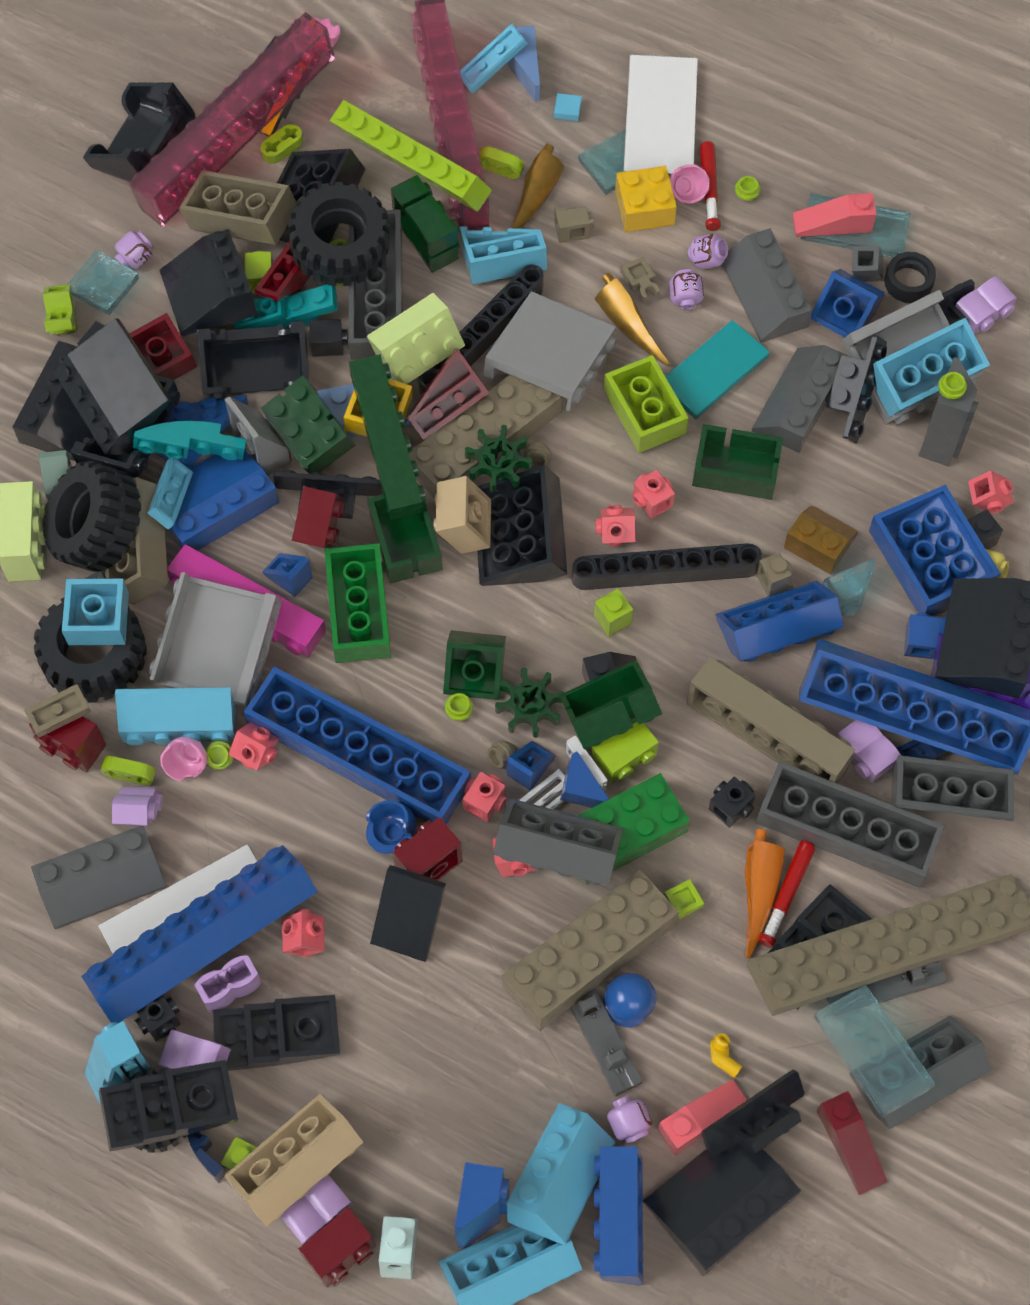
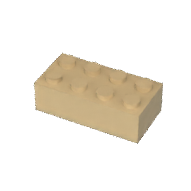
(293, 1159)

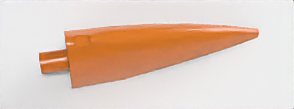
(762, 878)

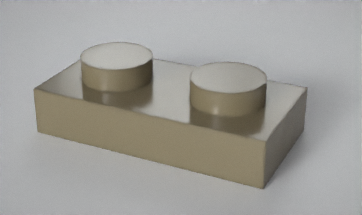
(57, 711)

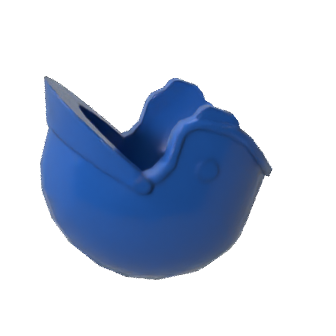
(388, 825)
(629, 999)

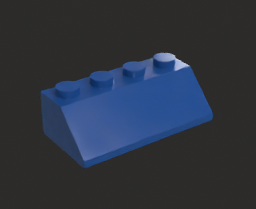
(780, 620)
(481, 1202)
(620, 1215)

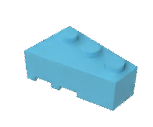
(501, 254)
(114, 1058)

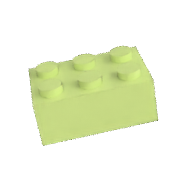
(417, 339)
(21, 531)

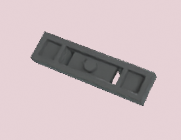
(899, 985)
(606, 1044)

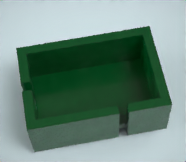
(426, 223)
(305, 426)
(742, 468)
(405, 541)
(610, 704)

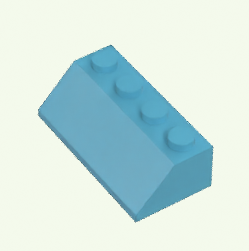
(916, 369)
(175, 713)
(558, 1176)
(508, 1267)

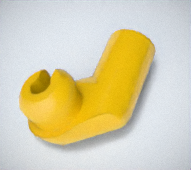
(720, 1055)

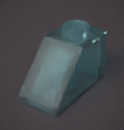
(851, 586)

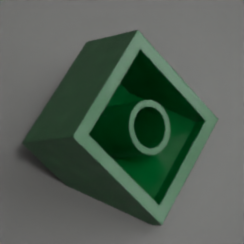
(474, 664)

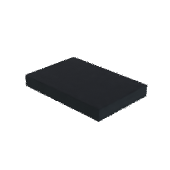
(407, 913)

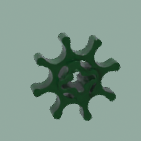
(489, 452)
(533, 712)

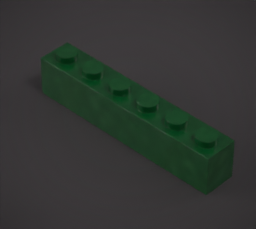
(385, 436)

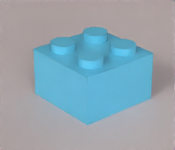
(95, 612)

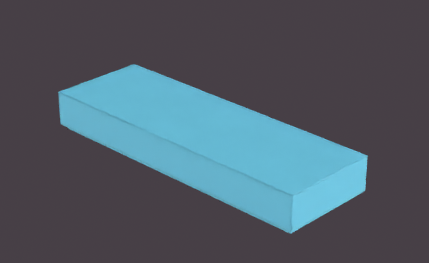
(492, 58)
(170, 493)

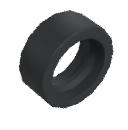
(917, 262)

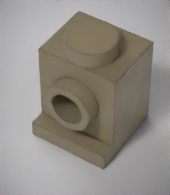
(573, 224)
(775, 574)

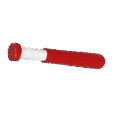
(708, 163)
(788, 890)

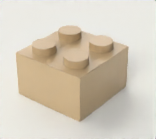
(463, 515)

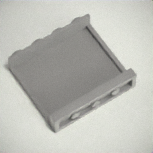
(900, 331)
(552, 347)
(215, 638)

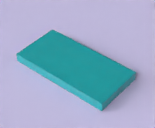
(715, 368)

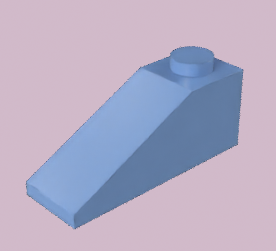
(525, 63)

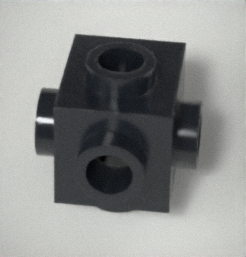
(732, 801)
(163, 1023)

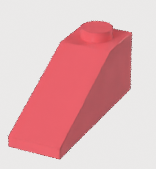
(838, 216)
(687, 1123)

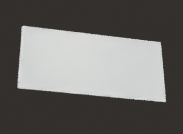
(660, 112)
(152, 912)

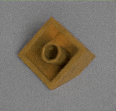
(819, 539)

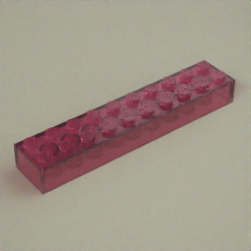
(447, 101)
(233, 117)

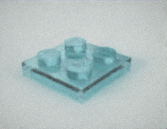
(103, 282)

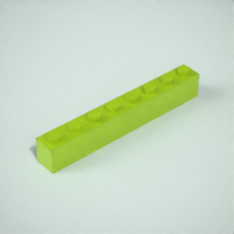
(411, 155)

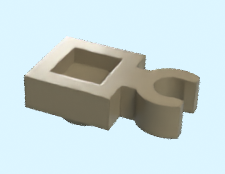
(641, 277)

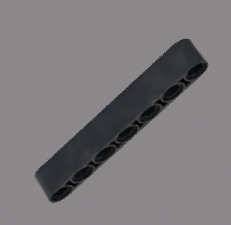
(487, 322)
(655, 574)

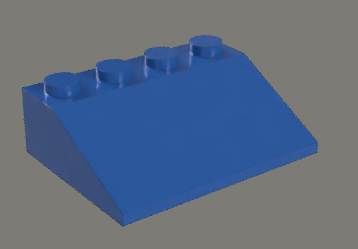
(221, 499)
(929, 547)

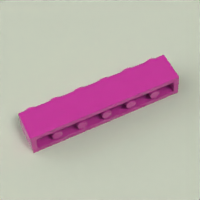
(295, 627)

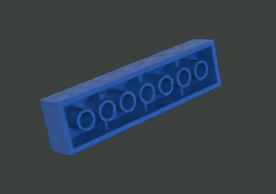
(917, 706)
(358, 747)
(198, 934)

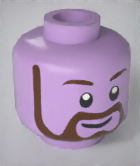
(133, 249)
(708, 251)
(686, 289)
(629, 1119)

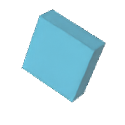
(567, 107)

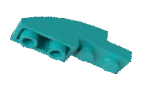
(293, 308)
(178, 437)

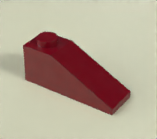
(282, 277)
(852, 1142)

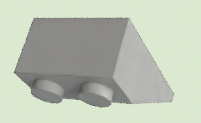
(260, 436)

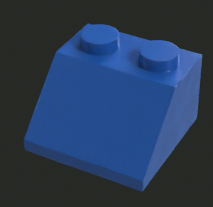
(846, 303)

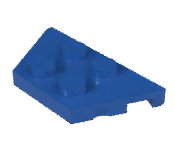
(207, 410)

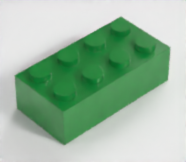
(357, 603)
(648, 816)

